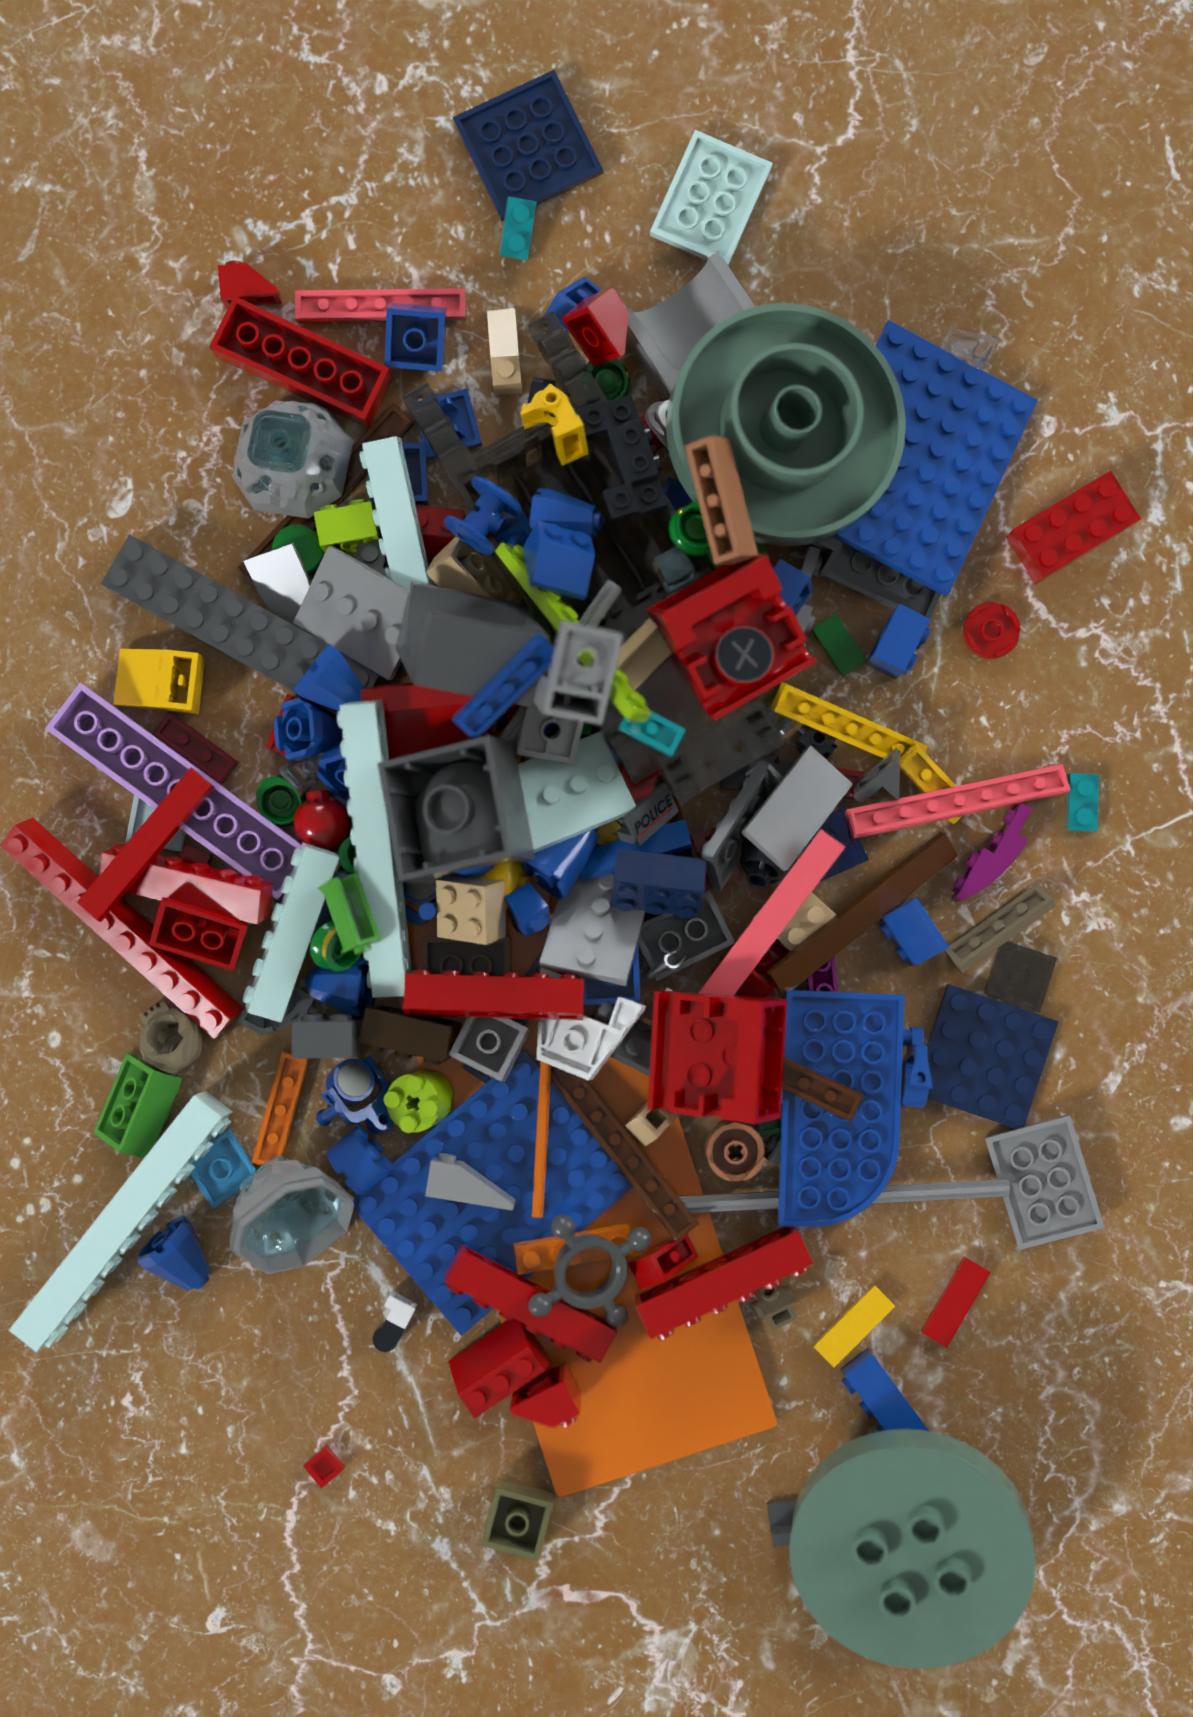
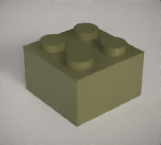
(518, 1519)

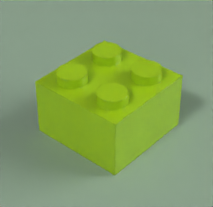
(346, 526)

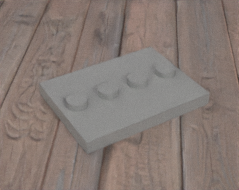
(355, 611)
(591, 936)
(1047, 1182)

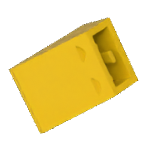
(159, 680)

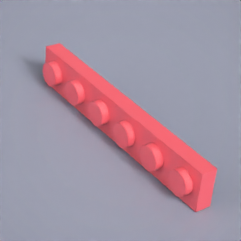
(373, 303)

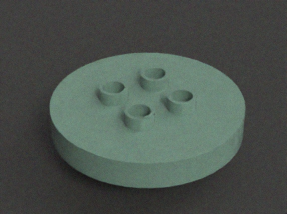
(805, 415)
(912, 1549)

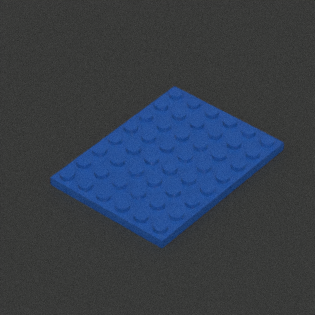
(951, 464)
(498, 1139)

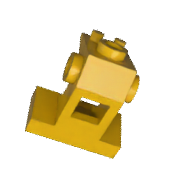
(567, 427)

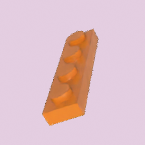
(541, 1253)

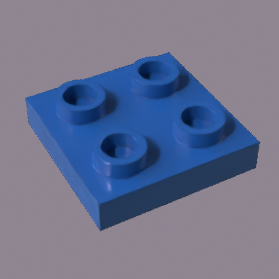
(460, 412)

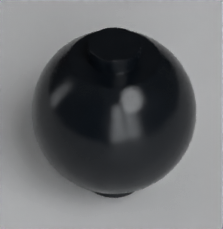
(760, 868)

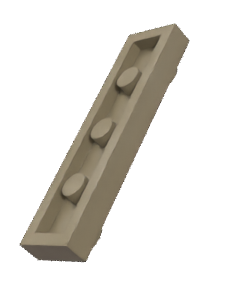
(1000, 927)

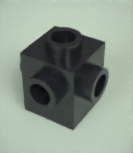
(806, 739)

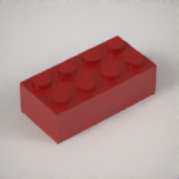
(1073, 527)

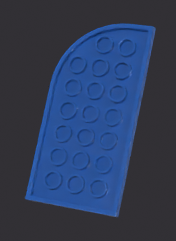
(826, 1162)

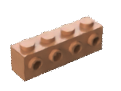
(721, 500)

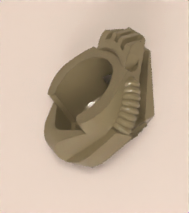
(169, 1038)

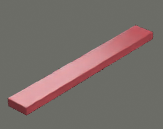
(957, 801)
(774, 915)

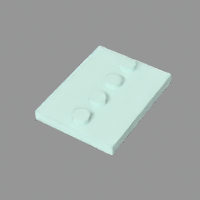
(710, 198)
(574, 797)

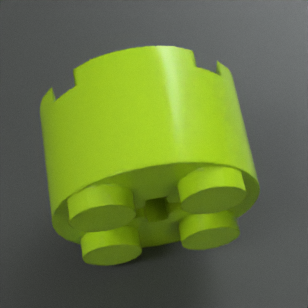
(419, 1100)

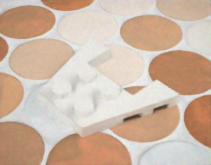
(585, 1044)

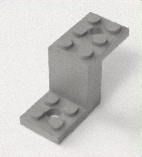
(570, 692)

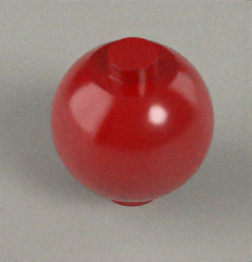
(322, 821)

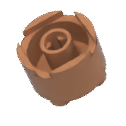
(734, 1167)

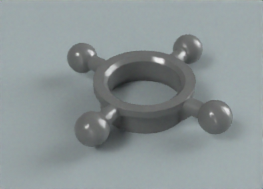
(616, 1315)

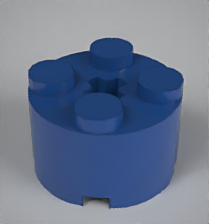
(360, 1160)

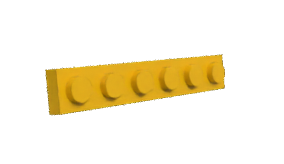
(839, 722)

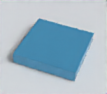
(222, 1169)

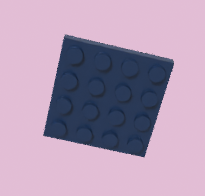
(528, 143)
(987, 1056)

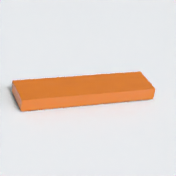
(281, 1108)

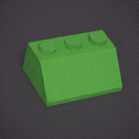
(137, 1107)

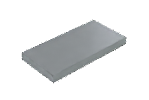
(797, 808)

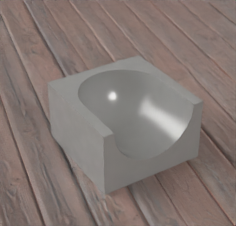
(670, 331)

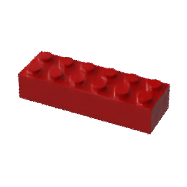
(301, 362)
(722, 1281)

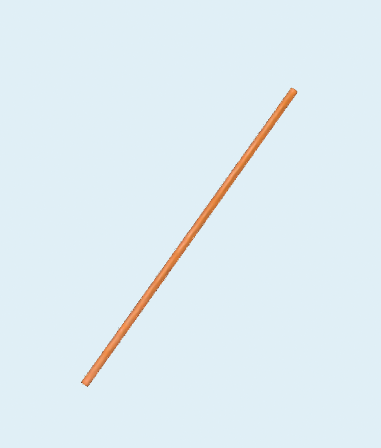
(542, 1122)

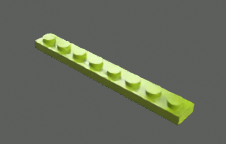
(627, 701)

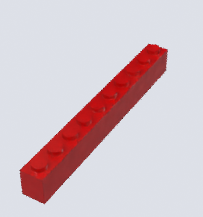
(122, 929)

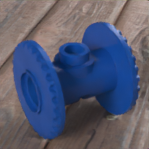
(486, 519)

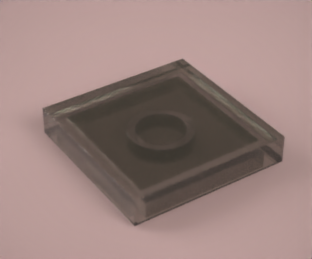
(1020, 976)

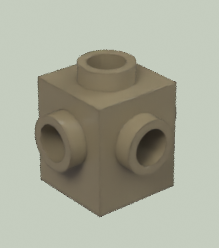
(775, 1305)

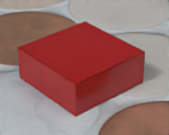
(324, 1466)

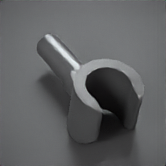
(669, 961)

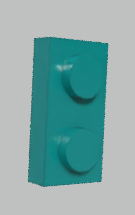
(517, 228)
(655, 732)
(1082, 802)

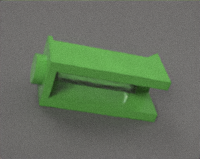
(351, 913)

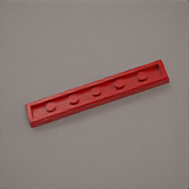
(145, 844)

